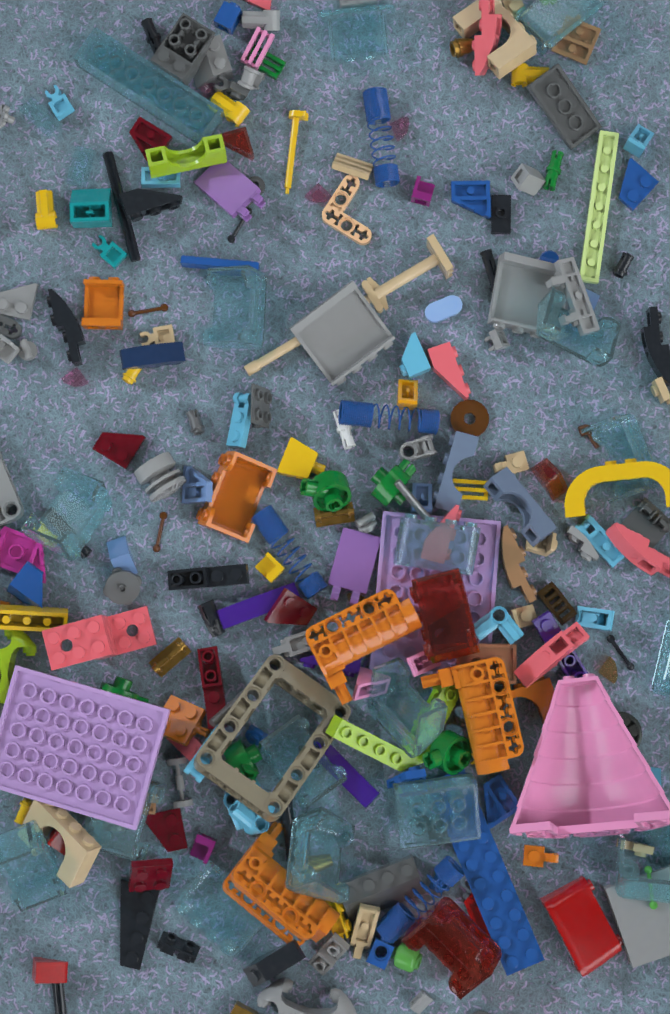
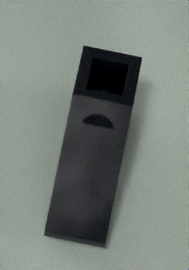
(145, 202)

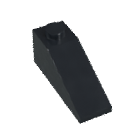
(273, 963)

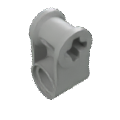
(251, 78)
(421, 448)

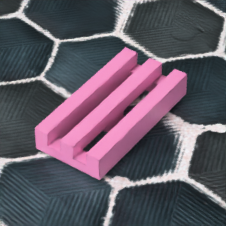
(264, 34)

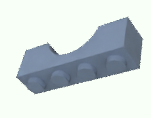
(462, 447)
(506, 487)

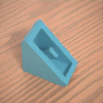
(638, 140)

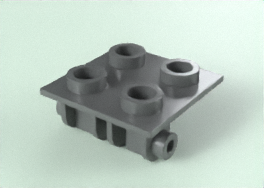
(260, 406)
(648, 522)

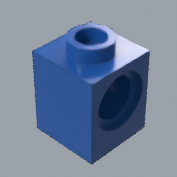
(228, 17)
(379, 960)

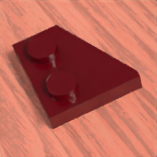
(148, 136)
(119, 447)
(290, 610)
(168, 829)

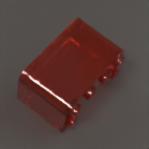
(445, 616)
(456, 943)

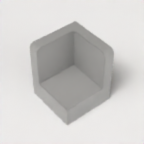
(528, 179)
(8, 350)

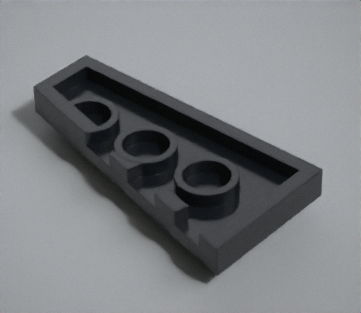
(135, 923)

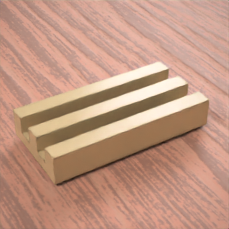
(352, 166)

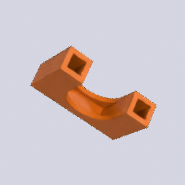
(539, 693)

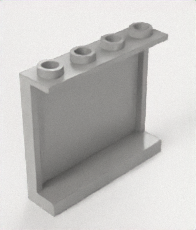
(517, 292)
(342, 334)
(640, 927)

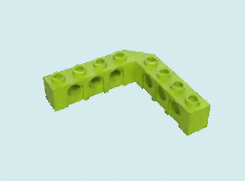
(377, 747)

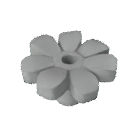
(4, 116)

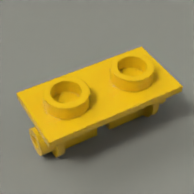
(342, 925)

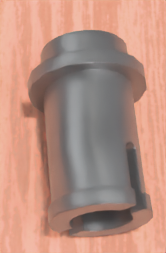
(195, 422)

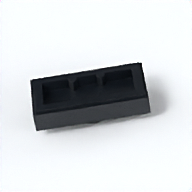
(500, 214)

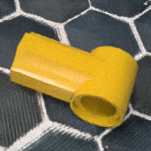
(526, 74)
(233, 110)
(45, 212)

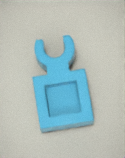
(59, 104)

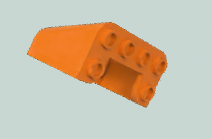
(236, 495)

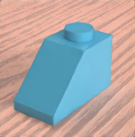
(414, 359)

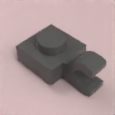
(235, 90)

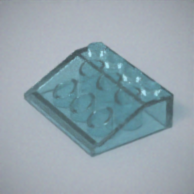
(437, 810)

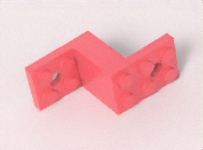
(98, 638)

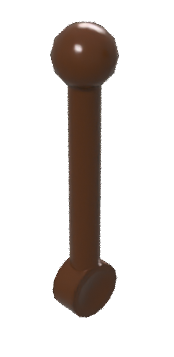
(164, 307)
(163, 515)

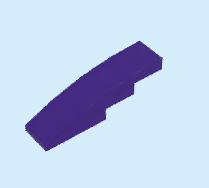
(251, 607)
(355, 782)

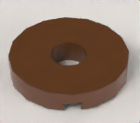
(469, 407)

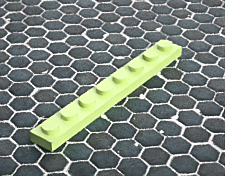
(598, 206)

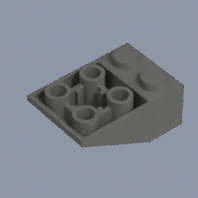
(183, 49)

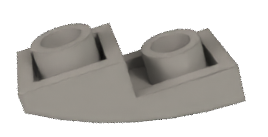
(586, 549)
(329, 953)

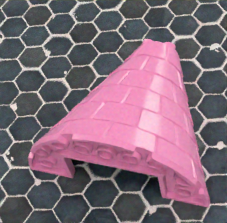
(587, 771)

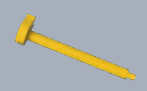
(296, 115)

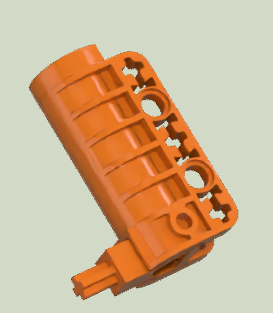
(360, 637)
(482, 711)
(265, 884)

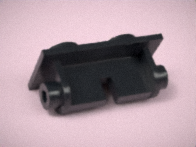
(171, 942)

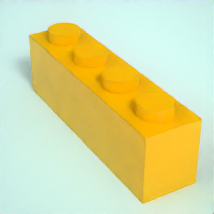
(31, 617)

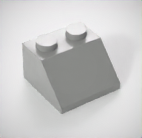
(213, 64)

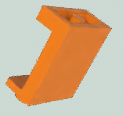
(103, 303)

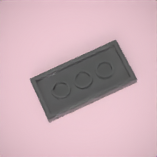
(564, 106)

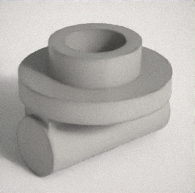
(28, 350)
(366, 523)

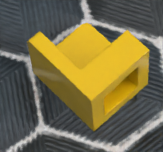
(269, 567)

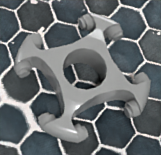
(274, 994)

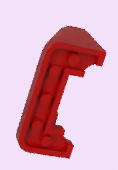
(582, 925)

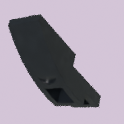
(65, 320)
(657, 354)
(208, 577)

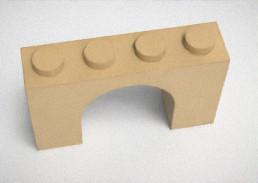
(511, 54)
(80, 846)

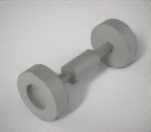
(179, 782)

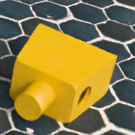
(299, 461)

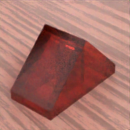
(239, 142)
(550, 478)

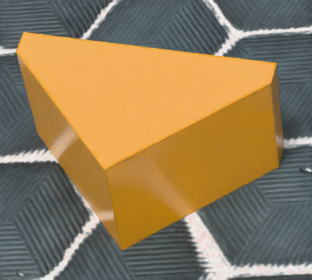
(407, 394)

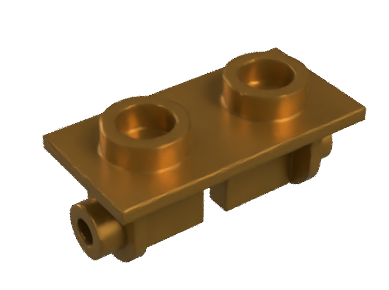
(341, 516)
(170, 657)

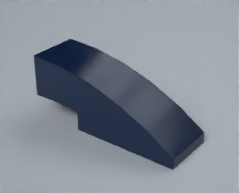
(152, 355)

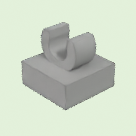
(499, 340)

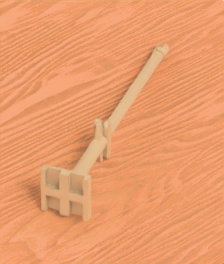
(375, 294)

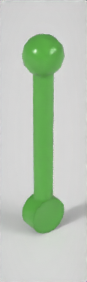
(648, 869)

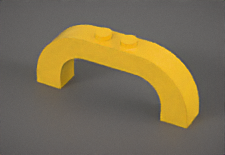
(611, 471)

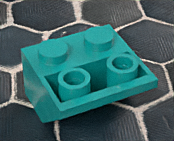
(91, 208)

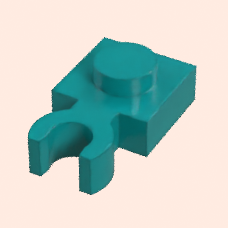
(110, 253)

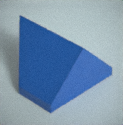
(28, 585)

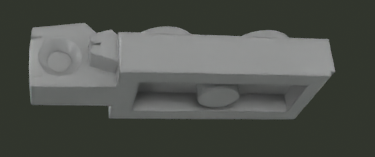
(295, 644)

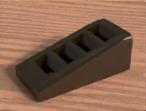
(557, 593)

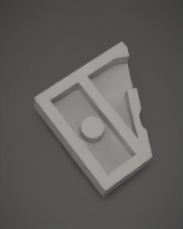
(18, 301)

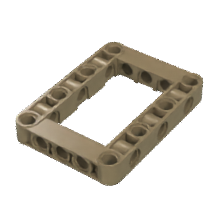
(234, 782)

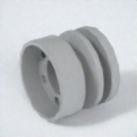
(162, 480)

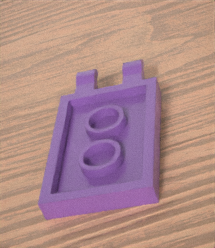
(230, 189)
(353, 564)

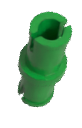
(553, 170)

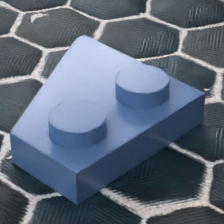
(197, 487)

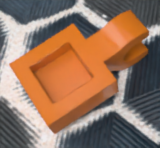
(535, 856)

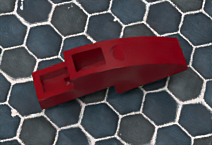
(211, 682)

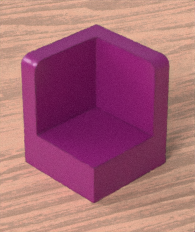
(422, 192)
(203, 847)

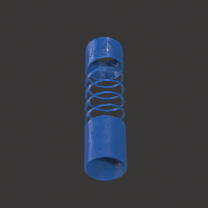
(377, 105)
(361, 414)
(271, 527)
(400, 918)

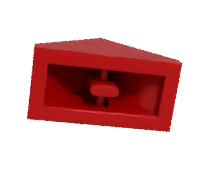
(49, 970)

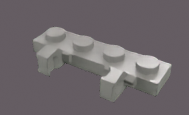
(581, 310)

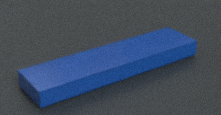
(205, 263)

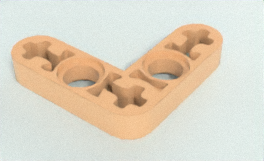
(339, 210)

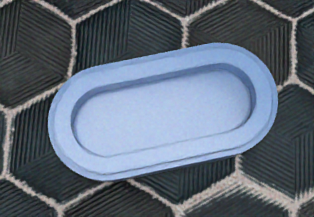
(443, 309)

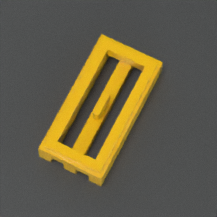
(468, 489)

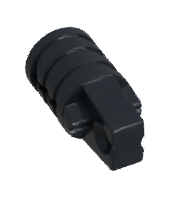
(210, 617)

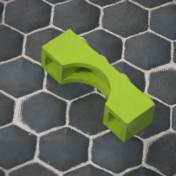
(206, 153)

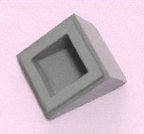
(420, 1002)

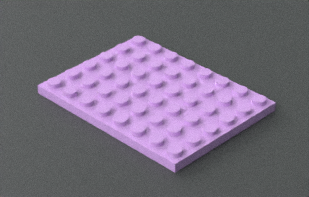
(479, 586)
(79, 746)

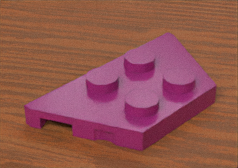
(18, 549)

